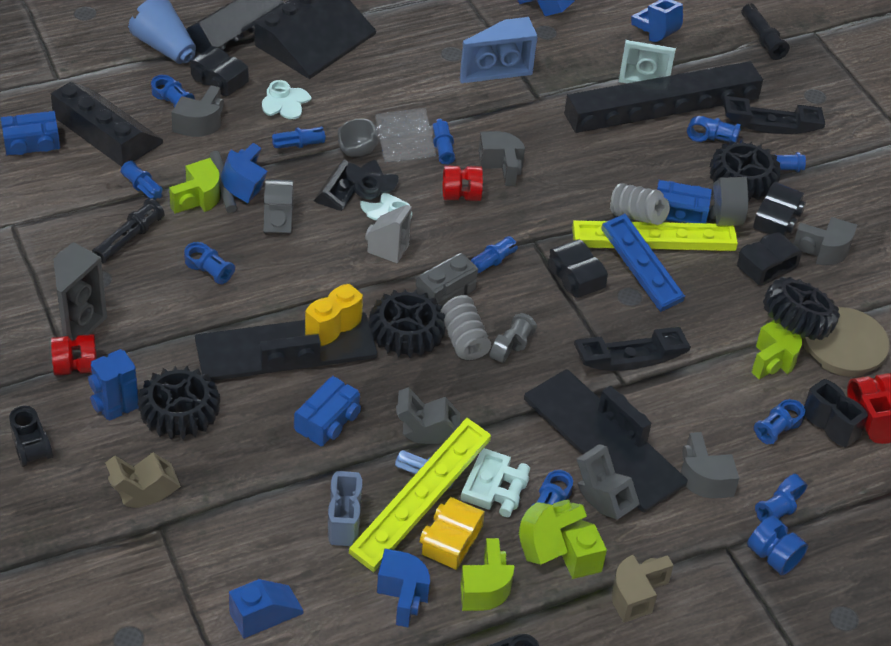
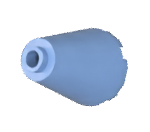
(163, 30)

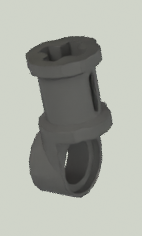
(513, 338)

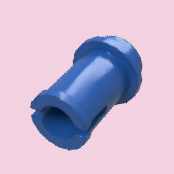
(792, 162)

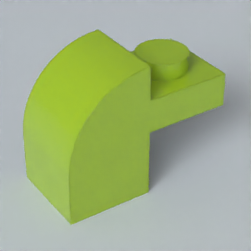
(200, 188)
(777, 350)
(541, 530)
(487, 584)

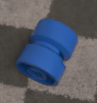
(773, 541)

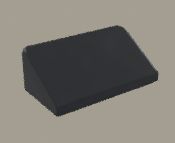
(337, 189)

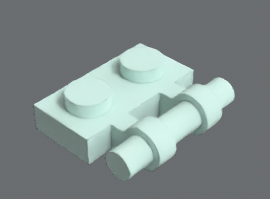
(486, 478)

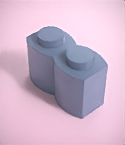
(344, 508)

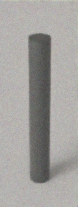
(228, 198)

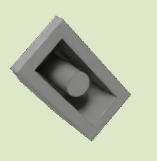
(390, 234)

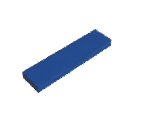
(643, 262)

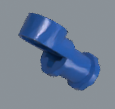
(172, 90)
(714, 130)
(209, 262)
(779, 421)
(552, 493)
(783, 500)

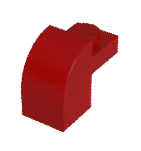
(879, 416)

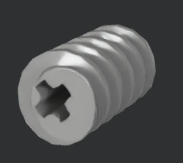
(639, 203)
(465, 328)

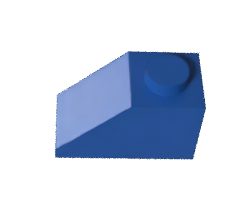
(262, 606)

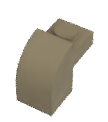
(145, 482)
(635, 584)

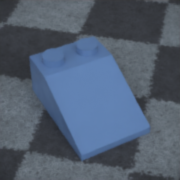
(499, 51)

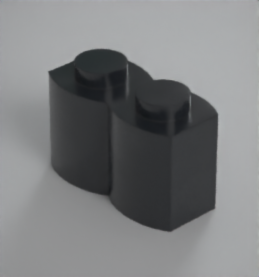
(219, 70)
(779, 210)
(769, 258)
(577, 268)
(835, 413)

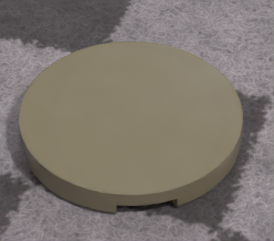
(853, 347)

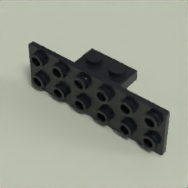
(278, 349)
(610, 422)

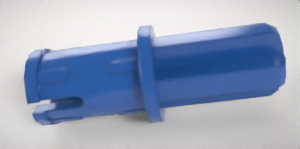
(299, 137)
(443, 142)
(141, 180)
(494, 254)

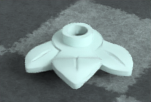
(284, 100)
(386, 205)

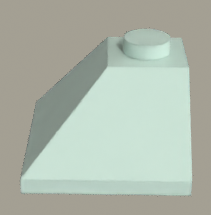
(645, 62)

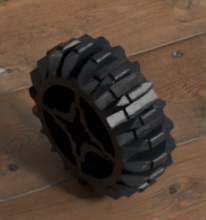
(746, 161)
(801, 308)
(406, 331)
(180, 409)

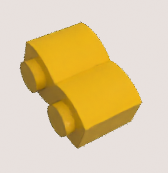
(334, 313)
(452, 532)

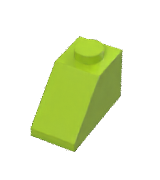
(584, 548)

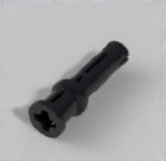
(768, 36)
(135, 224)

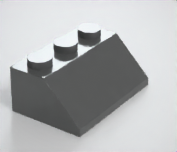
(79, 290)

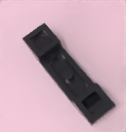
(773, 121)
(633, 354)

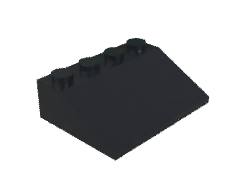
(312, 33)

